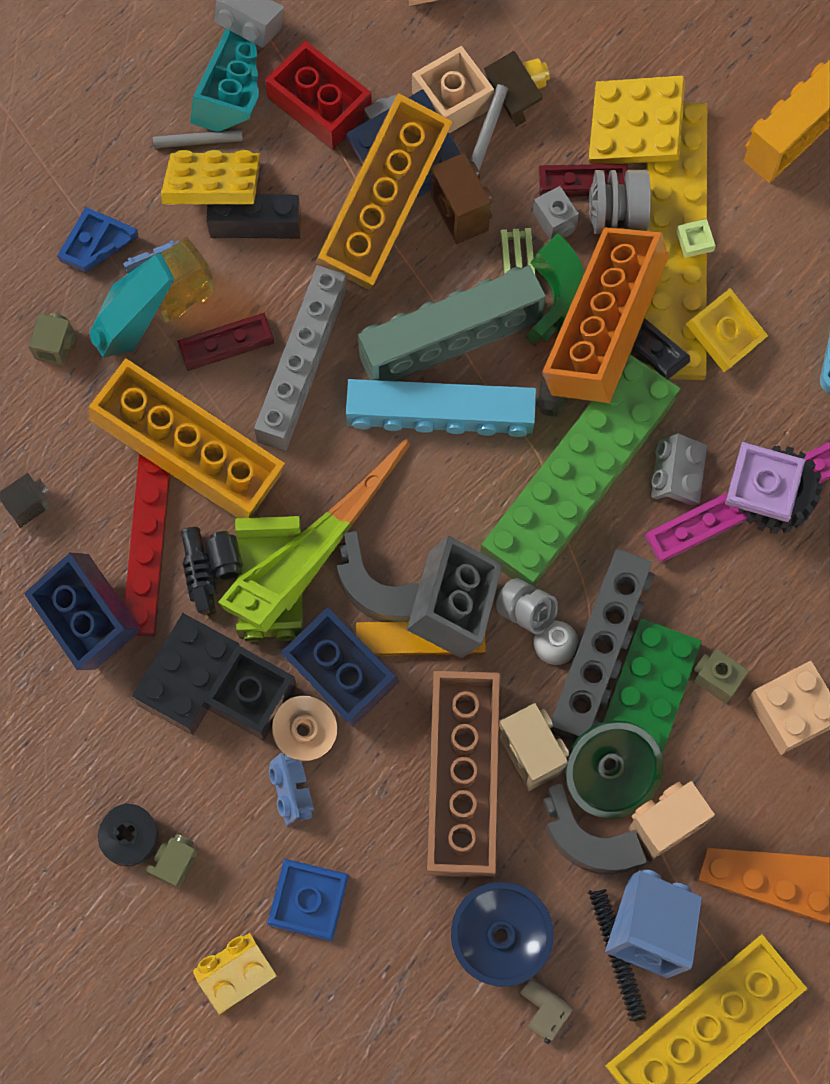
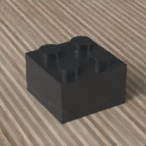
(250, 692)

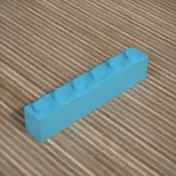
(440, 407)

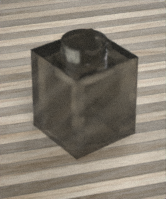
(25, 499)

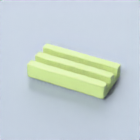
(516, 235)

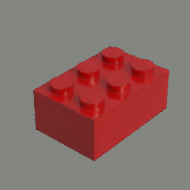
(318, 94)

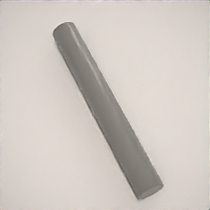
(489, 125)
(197, 139)

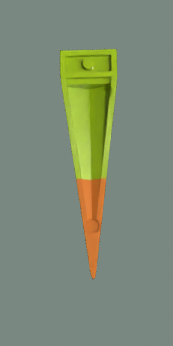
(281, 578)

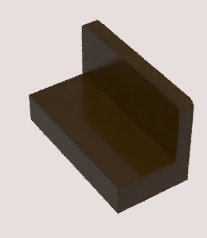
(521, 88)

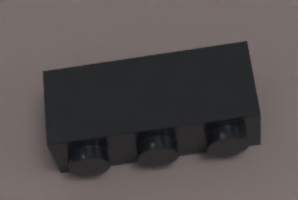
(269, 217)

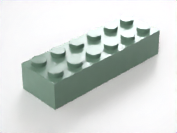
(452, 326)

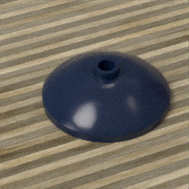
(508, 909)

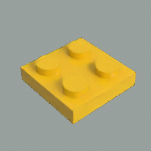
(726, 330)

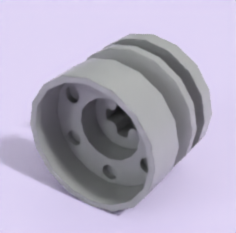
(620, 202)

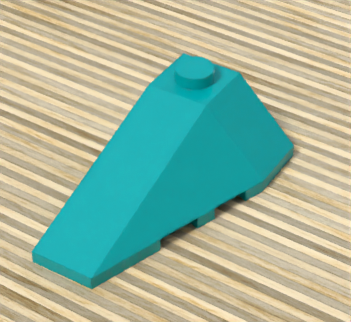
(228, 85)
(131, 307)

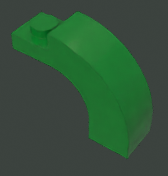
(564, 274)

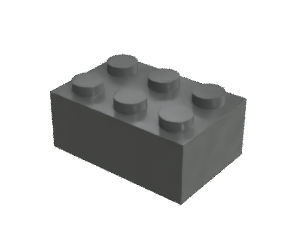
(455, 597)

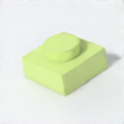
(695, 238)

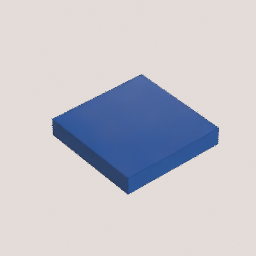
(308, 900)

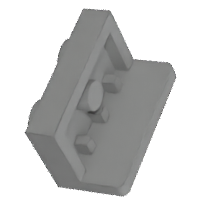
(679, 469)

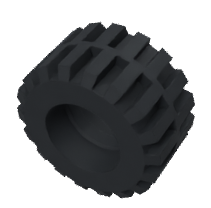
(805, 501)

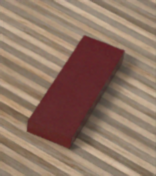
(575, 179)
(226, 341)

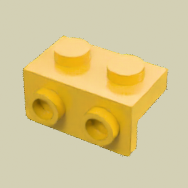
(233, 973)

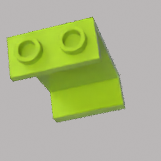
(257, 541)

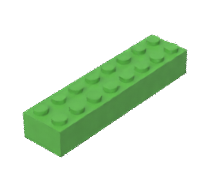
(579, 474)

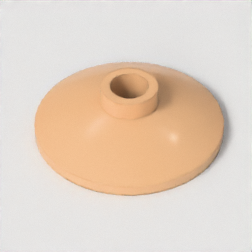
(315, 717)

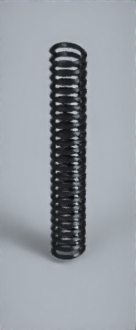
(620, 972)

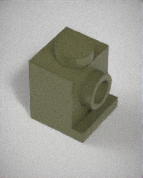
(174, 861)

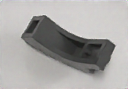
(367, 595)
(586, 851)

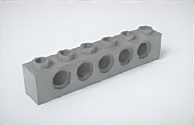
(301, 358)

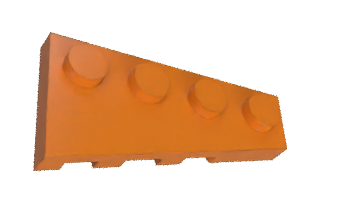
(775, 879)

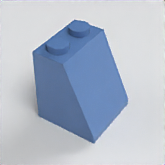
(656, 925)

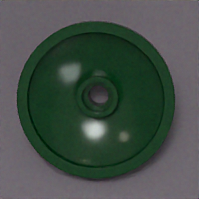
(625, 783)

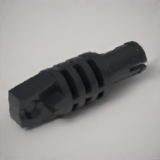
(198, 572)

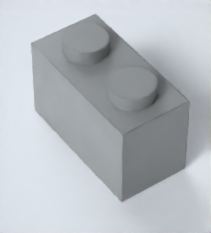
(251, 19)

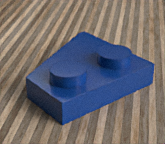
(94, 240)

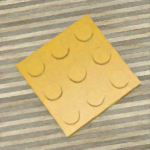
(637, 120)
(211, 178)

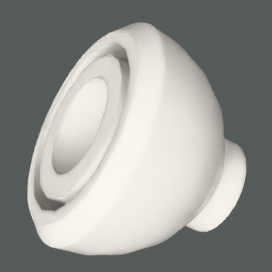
(557, 643)

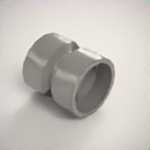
(527, 606)

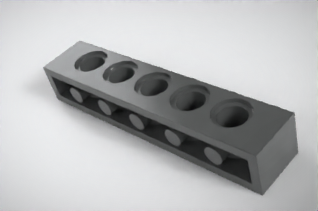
(623, 569)

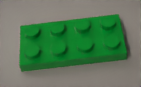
(653, 679)

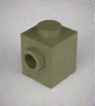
(52, 339)
(719, 675)

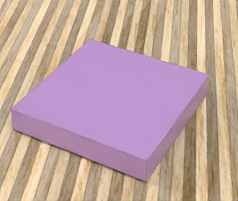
(765, 482)

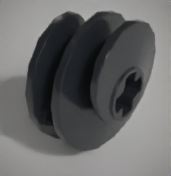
(134, 819)

